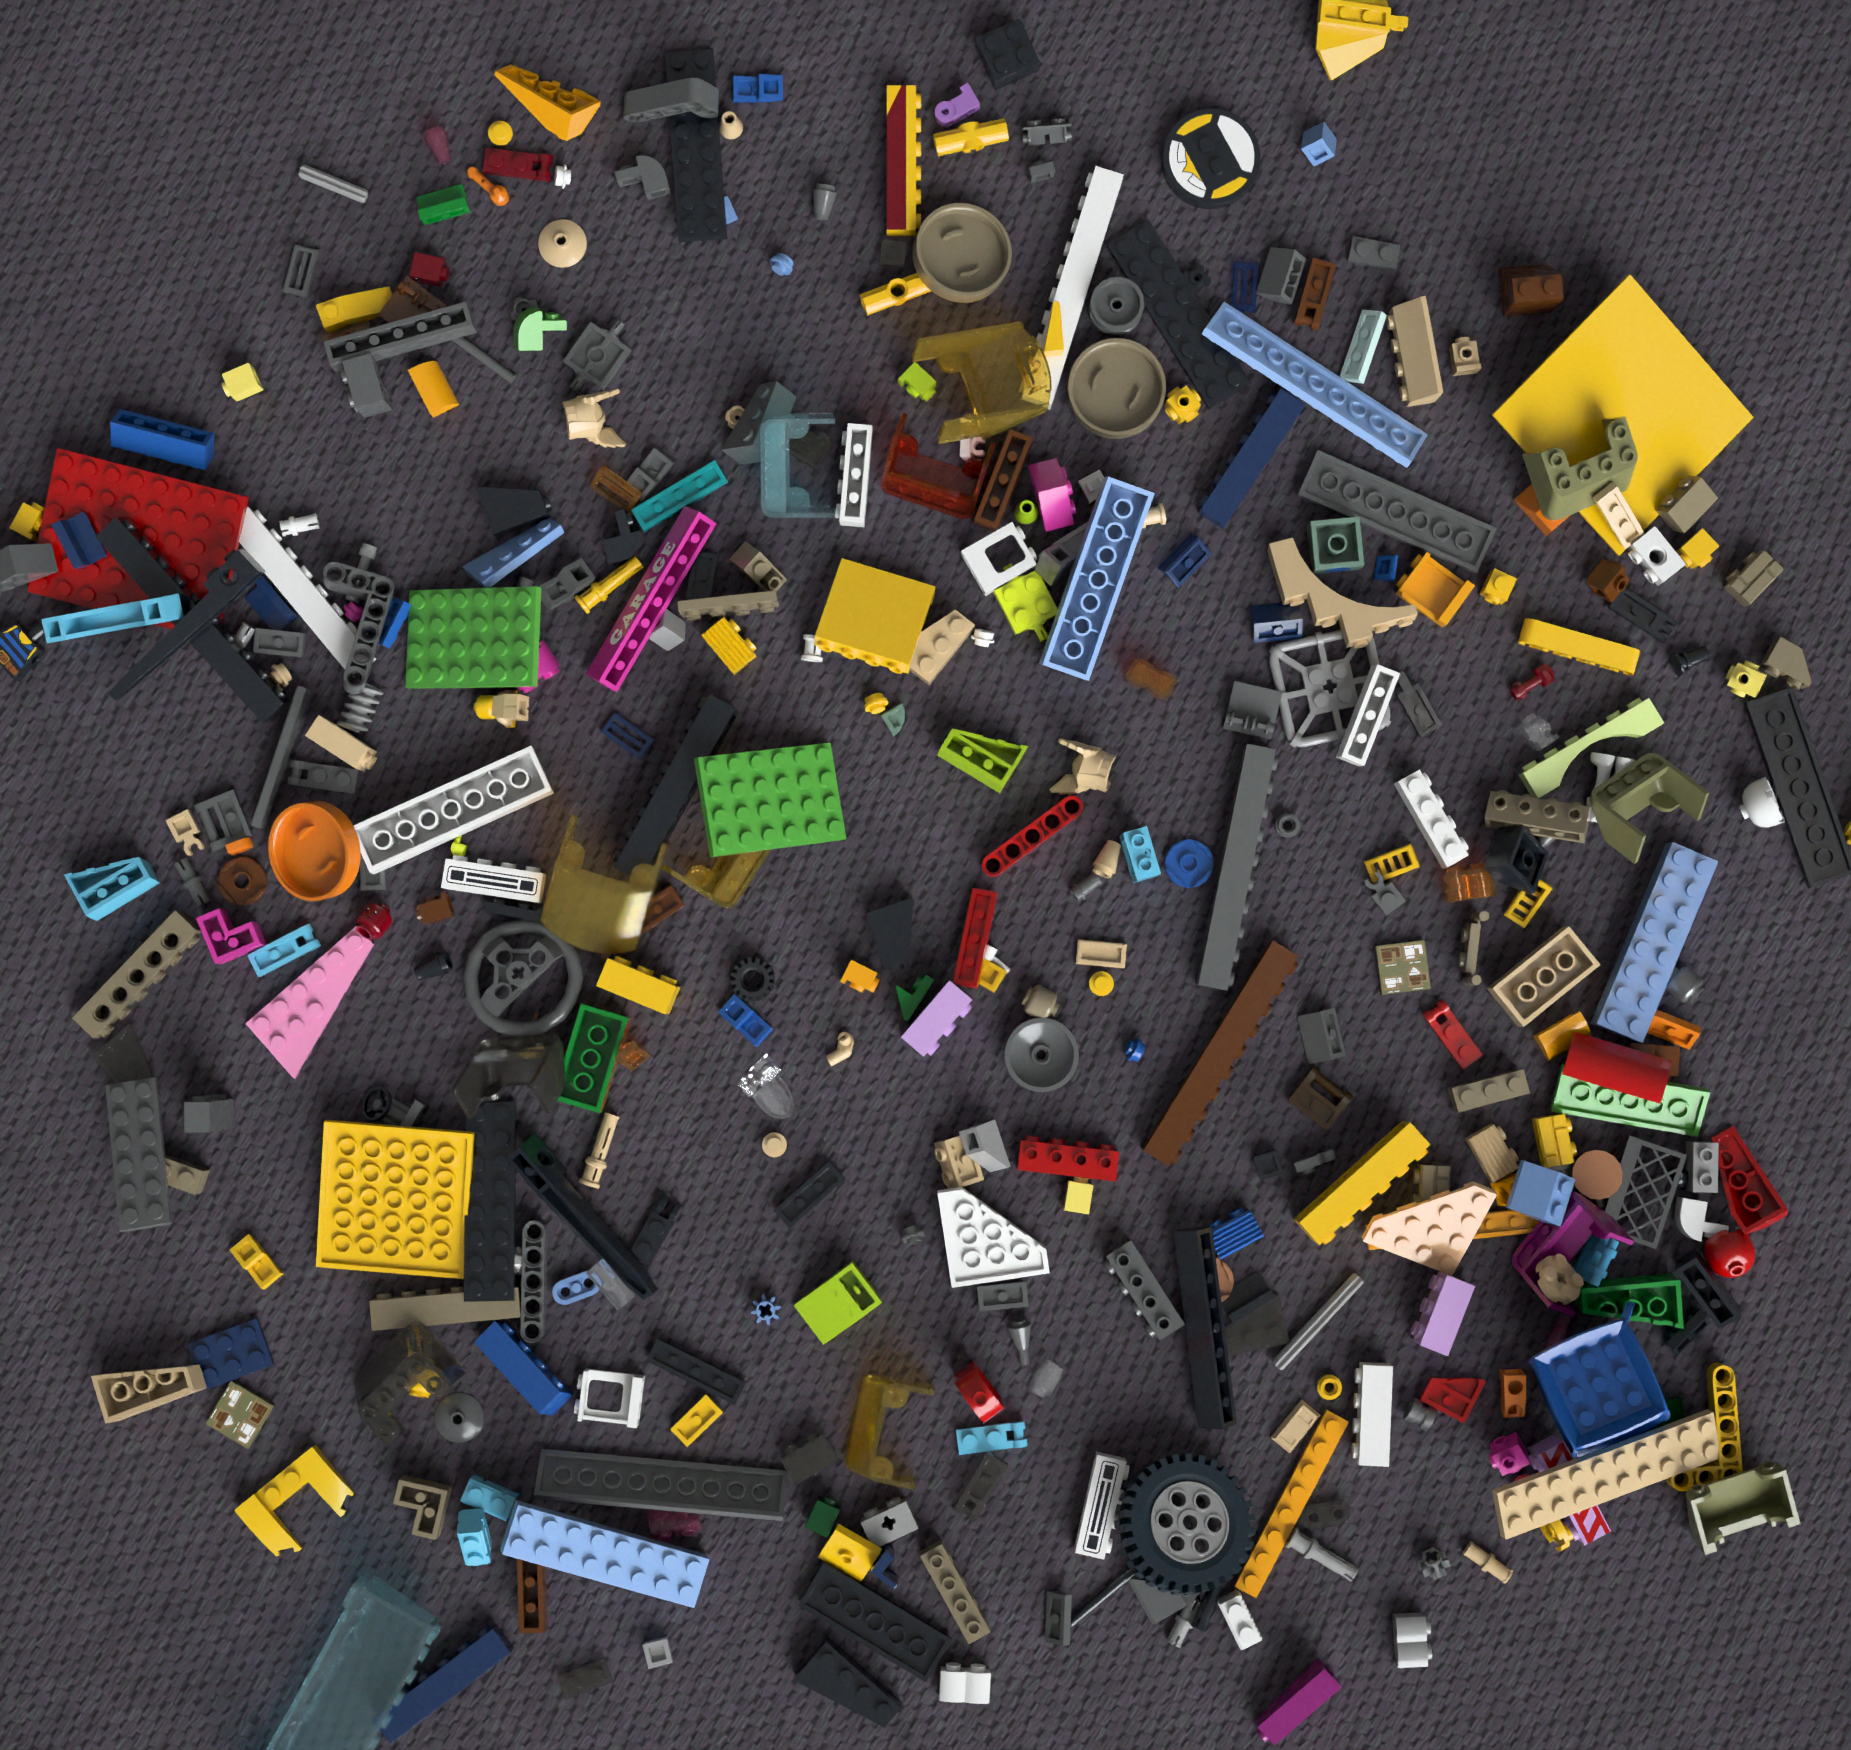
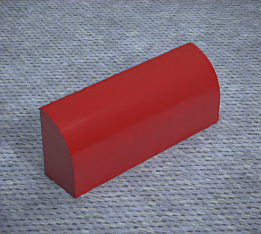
(1617, 1067)

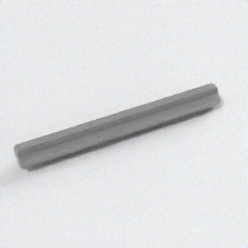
(1315, 1324)

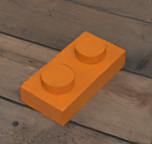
(1674, 1029)

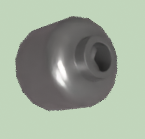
(1684, 984)

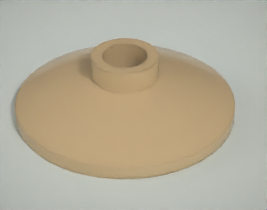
(565, 254)

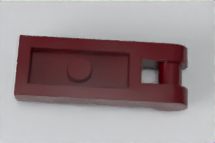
(517, 164)

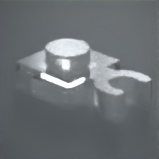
(761, 1074)

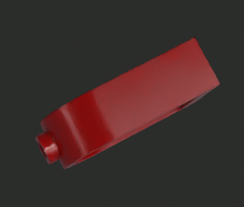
(978, 1392)

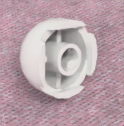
(1761, 804)

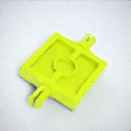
(1026, 603)

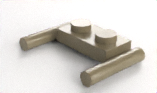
(1468, 958)

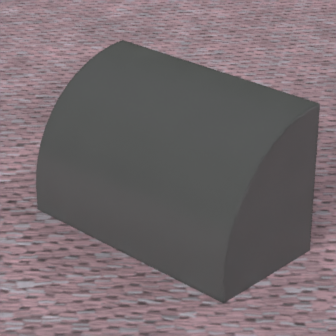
(1281, 275)

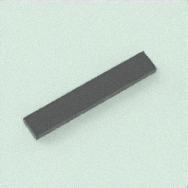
(280, 757)

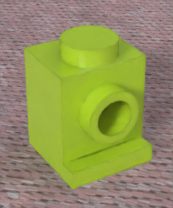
(918, 382)

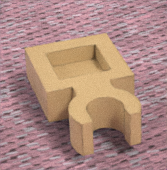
(184, 829)

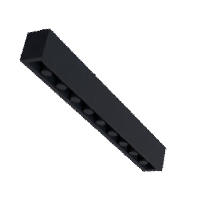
(214, 643)

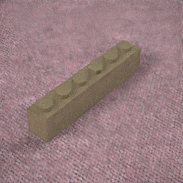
(437, 1308)

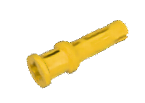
(600, 590)

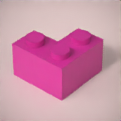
(1052, 494)
(226, 941)

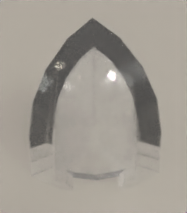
(775, 1099)

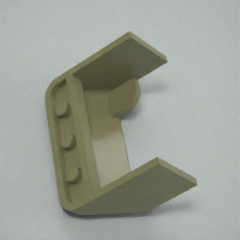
(1634, 788)

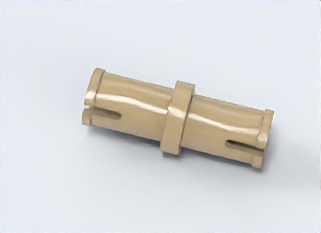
(1488, 1562)

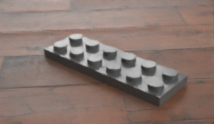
(138, 1154)

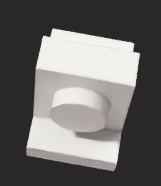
(1691, 1219)

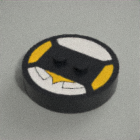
(1210, 158)

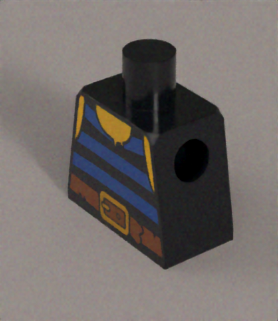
(20, 649)

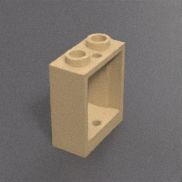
(342, 744)

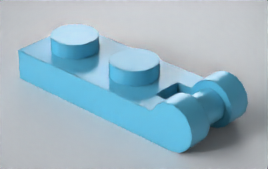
(283, 950)
(990, 1437)

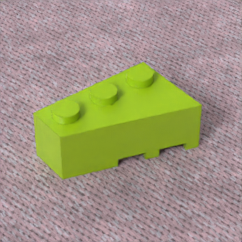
(982, 757)

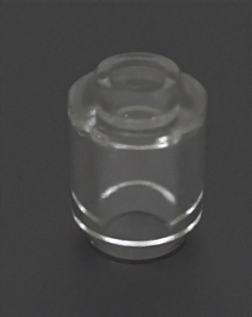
(1046, 1378)

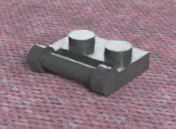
(230, 817)

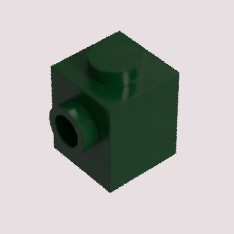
(823, 1515)

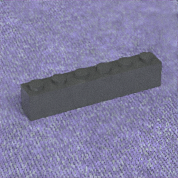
(402, 335)

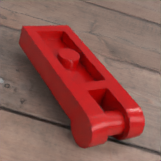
(1452, 1035)

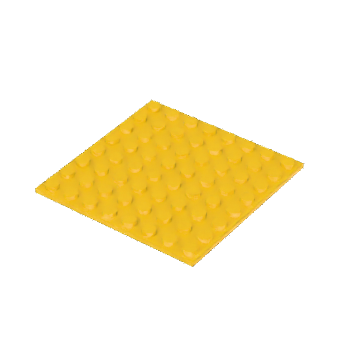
(1633, 366)

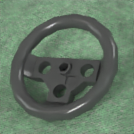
(491, 944)

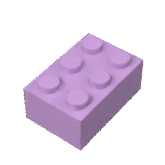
(937, 1019)
(1442, 1312)

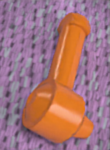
(497, 193)

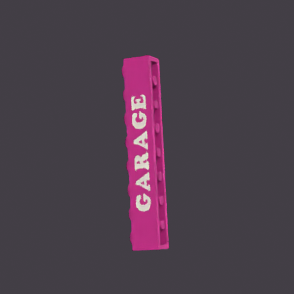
(650, 598)

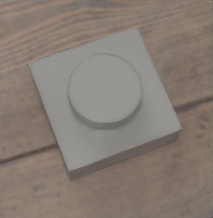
(658, 1652)

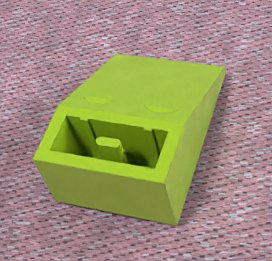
(838, 1302)

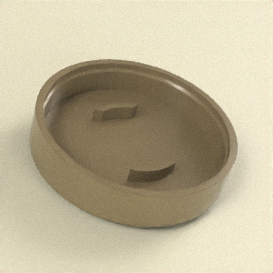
(962, 252)
(1116, 388)

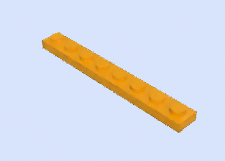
(1291, 1503)

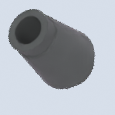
(823, 200)

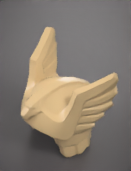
(587, 417)
(1089, 770)

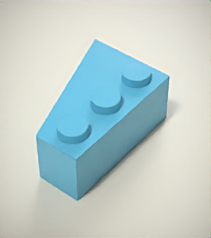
(111, 886)

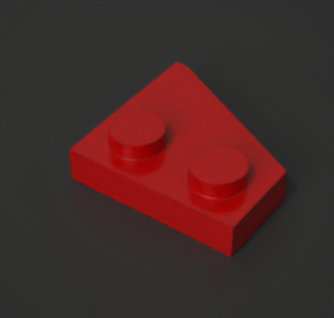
(1452, 1395)

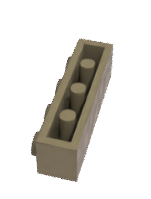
(1539, 816)

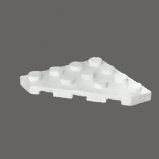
(984, 1243)

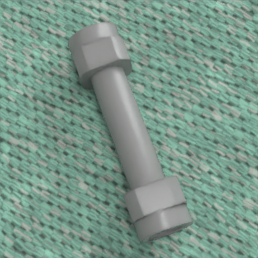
(367, 553)

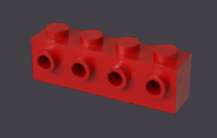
(1068, 1160)

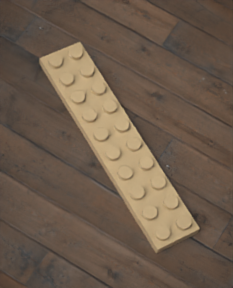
(1606, 1474)

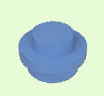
(781, 264)

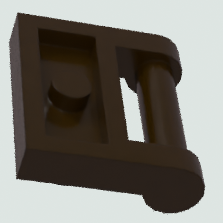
(1314, 1104)

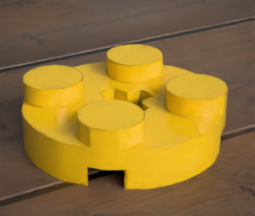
(1557, 1532)

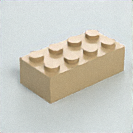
(1543, 976)

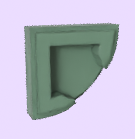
(894, 718)

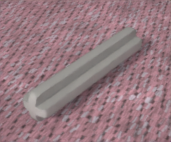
(333, 183)

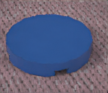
(1181, 868)

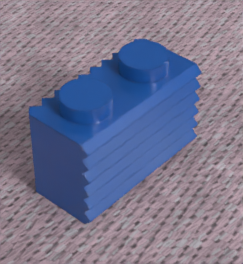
(1234, 1232)

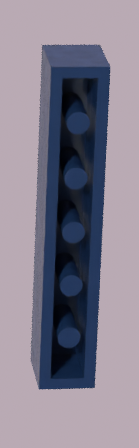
(1251, 459)
(447, 1680)

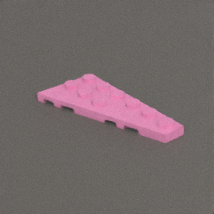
(304, 1008)

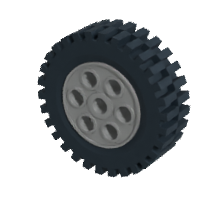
(1149, 1543)

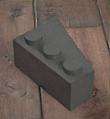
(768, 401)
(25, 564)

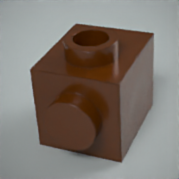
(1608, 580)

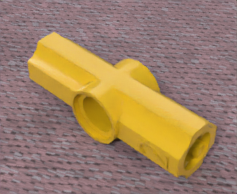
(970, 137)
(882, 298)

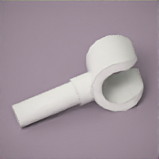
(989, 955)

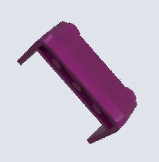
(1578, 1224)

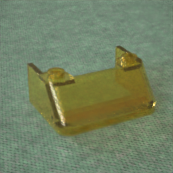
(726, 879)
(873, 1397)

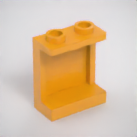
(1433, 589)

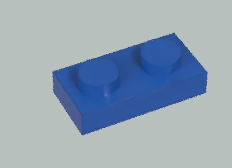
(396, 615)

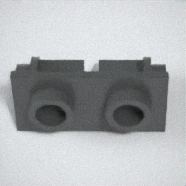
(1056, 129)

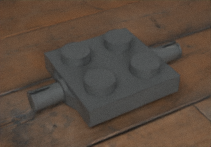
(597, 355)

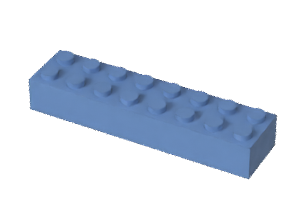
(1654, 942)

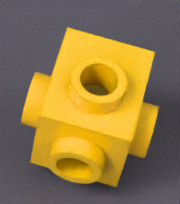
(1176, 410)

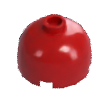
(1730, 1253)

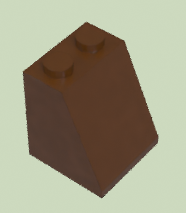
(1530, 289)

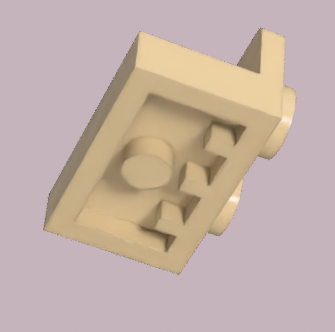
(956, 1166)

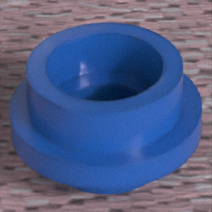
(1134, 1050)

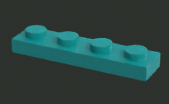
(679, 495)

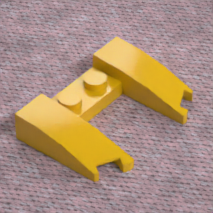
(309, 1467)

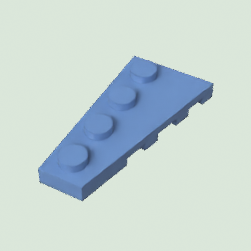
(508, 556)

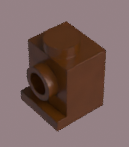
(435, 909)

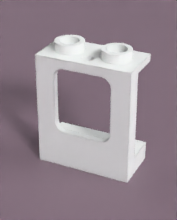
(983, 570)
(631, 1397)

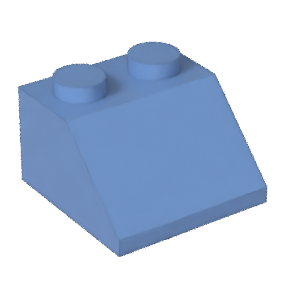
(1540, 1193)

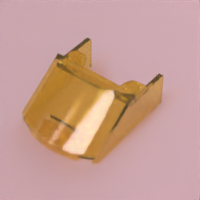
(1001, 373)
(595, 909)

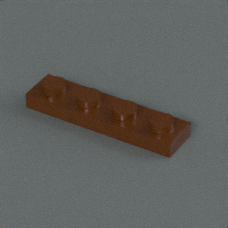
(661, 907)

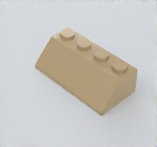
(1415, 352)

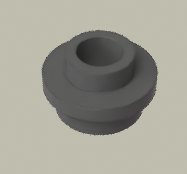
(1292, 819)

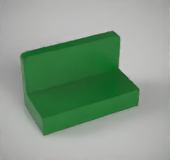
(442, 204)

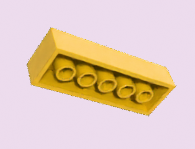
(1361, 1182)

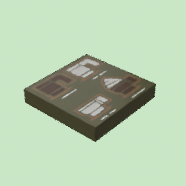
(1402, 967)
(240, 1414)

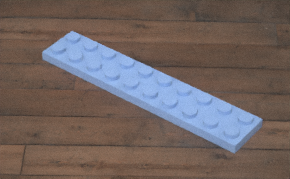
(1315, 384)

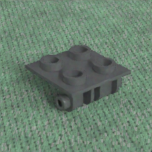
(1252, 710)

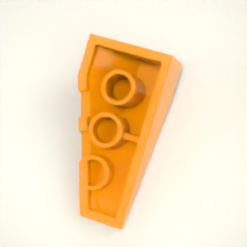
(556, 109)

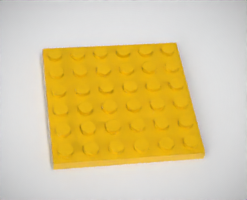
(394, 1198)

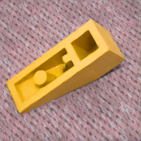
(352, 308)

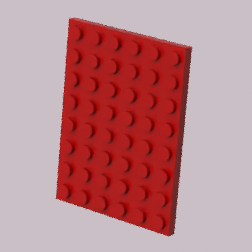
(183, 519)

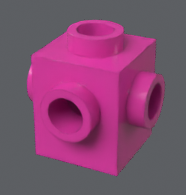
(1508, 1454)

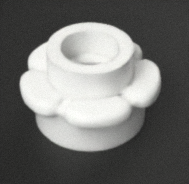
(562, 176)
(983, 637)

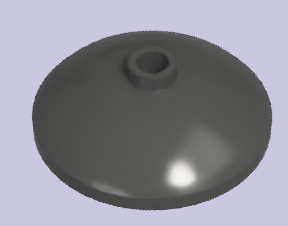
(1060, 1057)

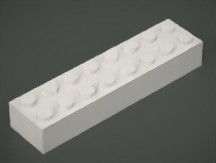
(452, 810)

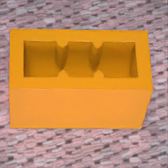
(433, 387)
(1558, 1036)

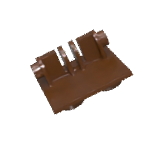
(409, 301)

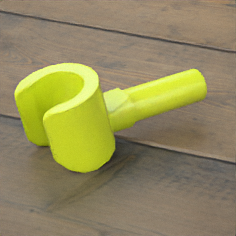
(458, 848)

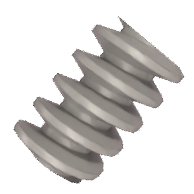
(359, 708)

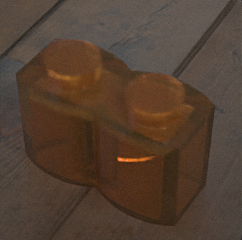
(1157, 682)
(1467, 884)

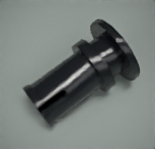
(1685, 661)

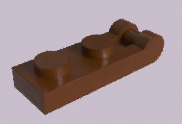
(1315, 293)

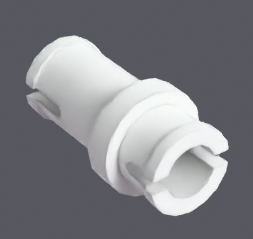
(299, 524)

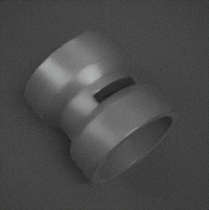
(1420, 1414)

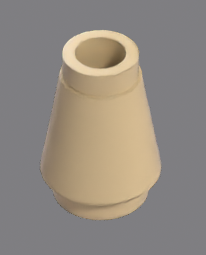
(733, 129)
(1107, 860)

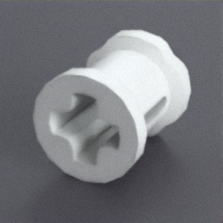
(811, 652)

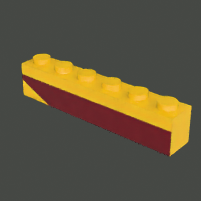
(901, 160)

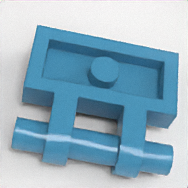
(1595, 1259)

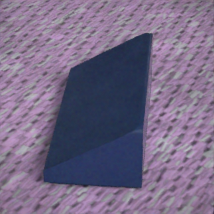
(1185, 560)

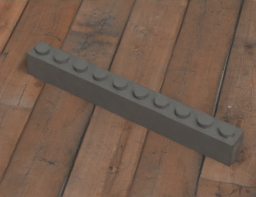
(1236, 867)

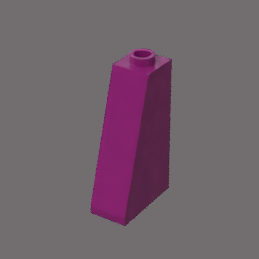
(1297, 1702)

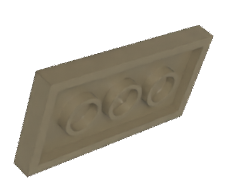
(719, 606)

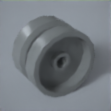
(1130, 304)

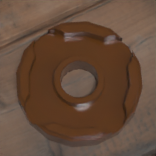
(255, 888)

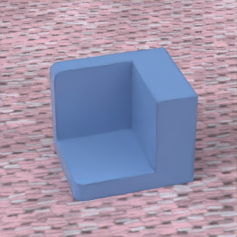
(1318, 144)

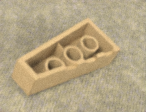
(141, 1390)

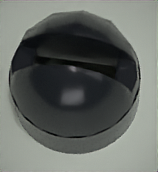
(1683, 1178)

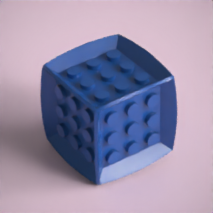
(1600, 1386)

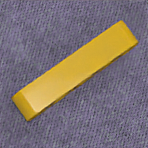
(1579, 645)

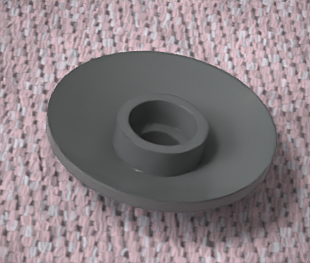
(468, 1409)

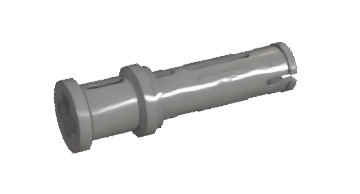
(1311, 1549)

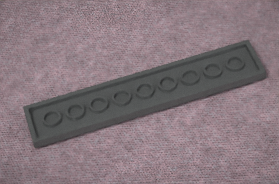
(661, 1484)

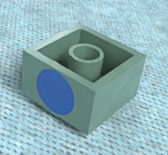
(1335, 545)

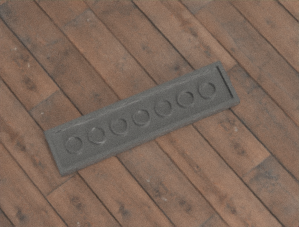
(1397, 511)

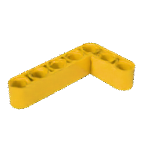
(1729, 1436)

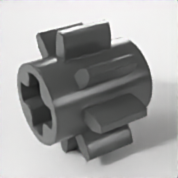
(1433, 1563)

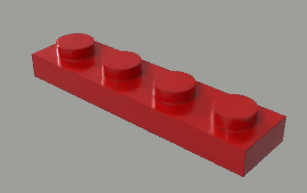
(975, 938)

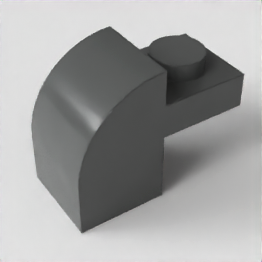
(649, 172)
(569, 582)

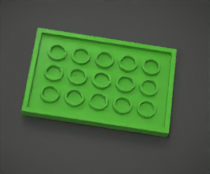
(473, 638)
(769, 799)

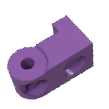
(958, 108)

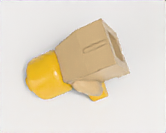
(505, 707)

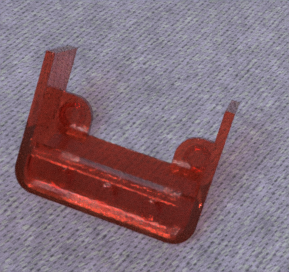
(932, 481)

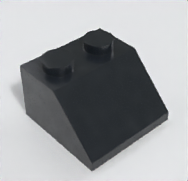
(1516, 858)

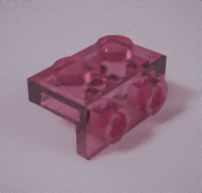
(667, 1524)

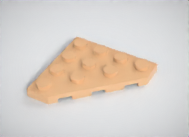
(1435, 1229)

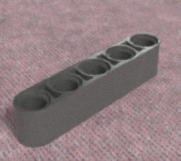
(527, 1291)

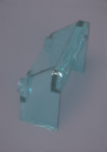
(777, 496)

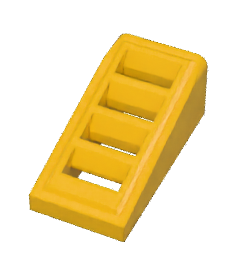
(1054, 339)
(1405, 868)
(1520, 895)

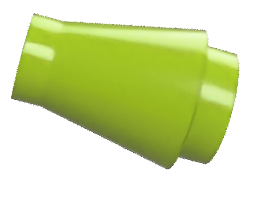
(1025, 517)

